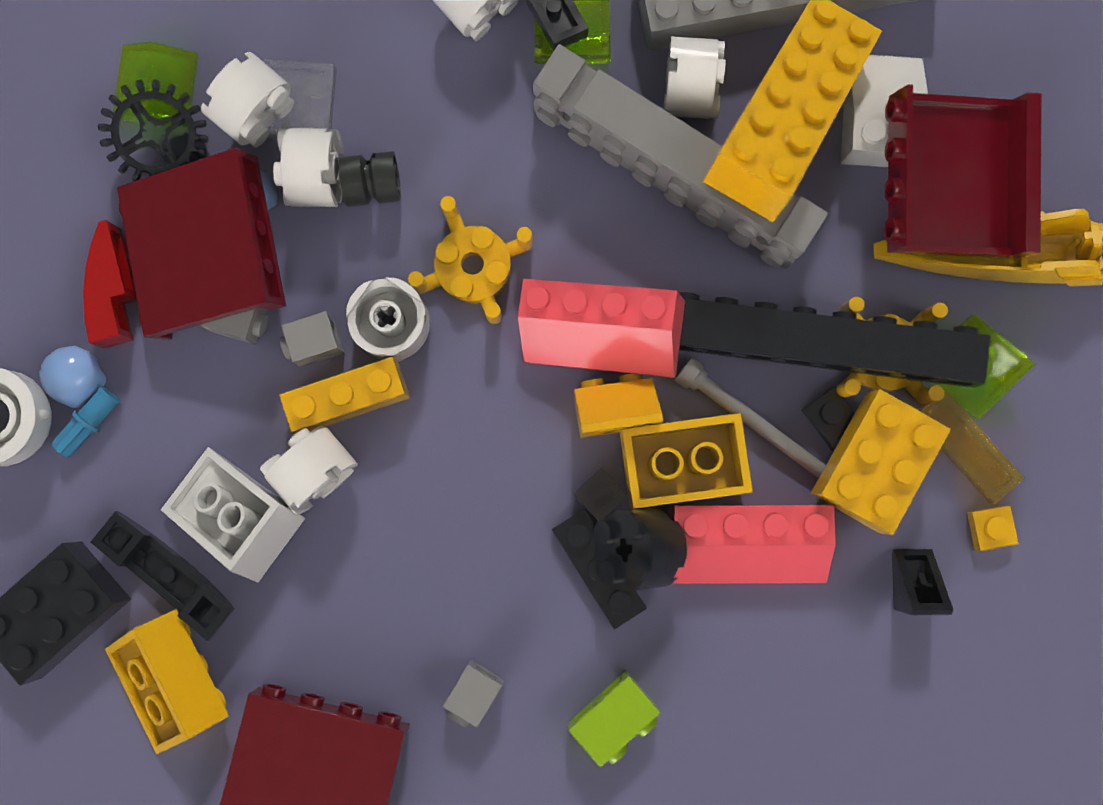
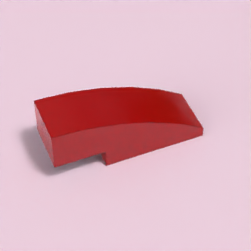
(107, 288)

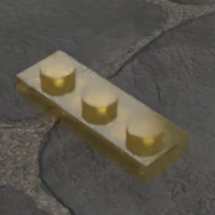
(973, 450)

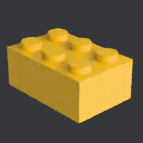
(685, 461)
(880, 461)

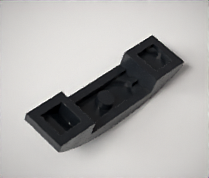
(165, 572)

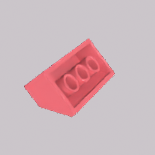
(601, 327)
(756, 543)

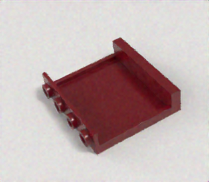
(963, 175)
(200, 243)
(312, 752)

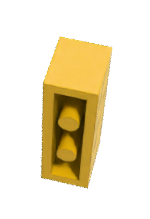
(345, 395)

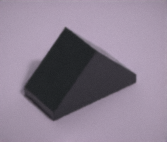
(918, 583)

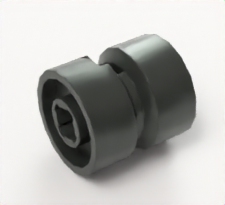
(369, 178)

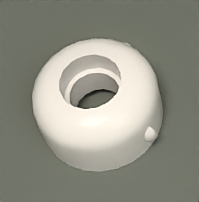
(28, 419)

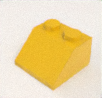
(616, 406)

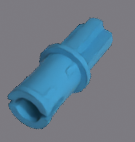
(85, 422)

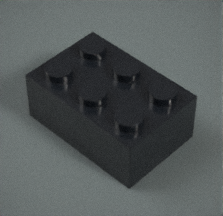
(55, 610)

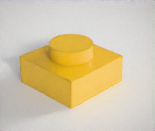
(992, 528)

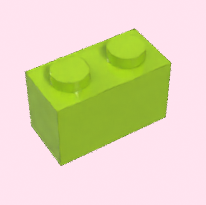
(614, 720)

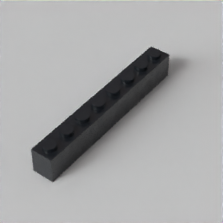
(835, 341)

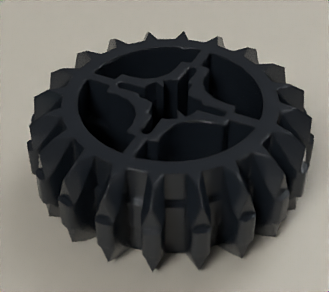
(134, 102)

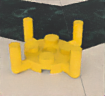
(464, 243)
(923, 395)

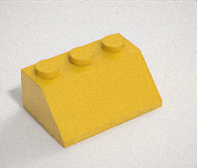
(167, 681)

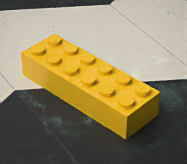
(793, 108)

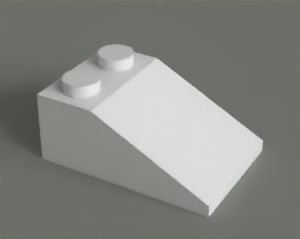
(864, 107)
(232, 516)

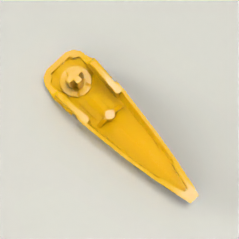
(1068, 256)

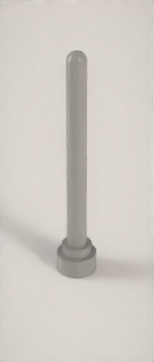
(695, 377)

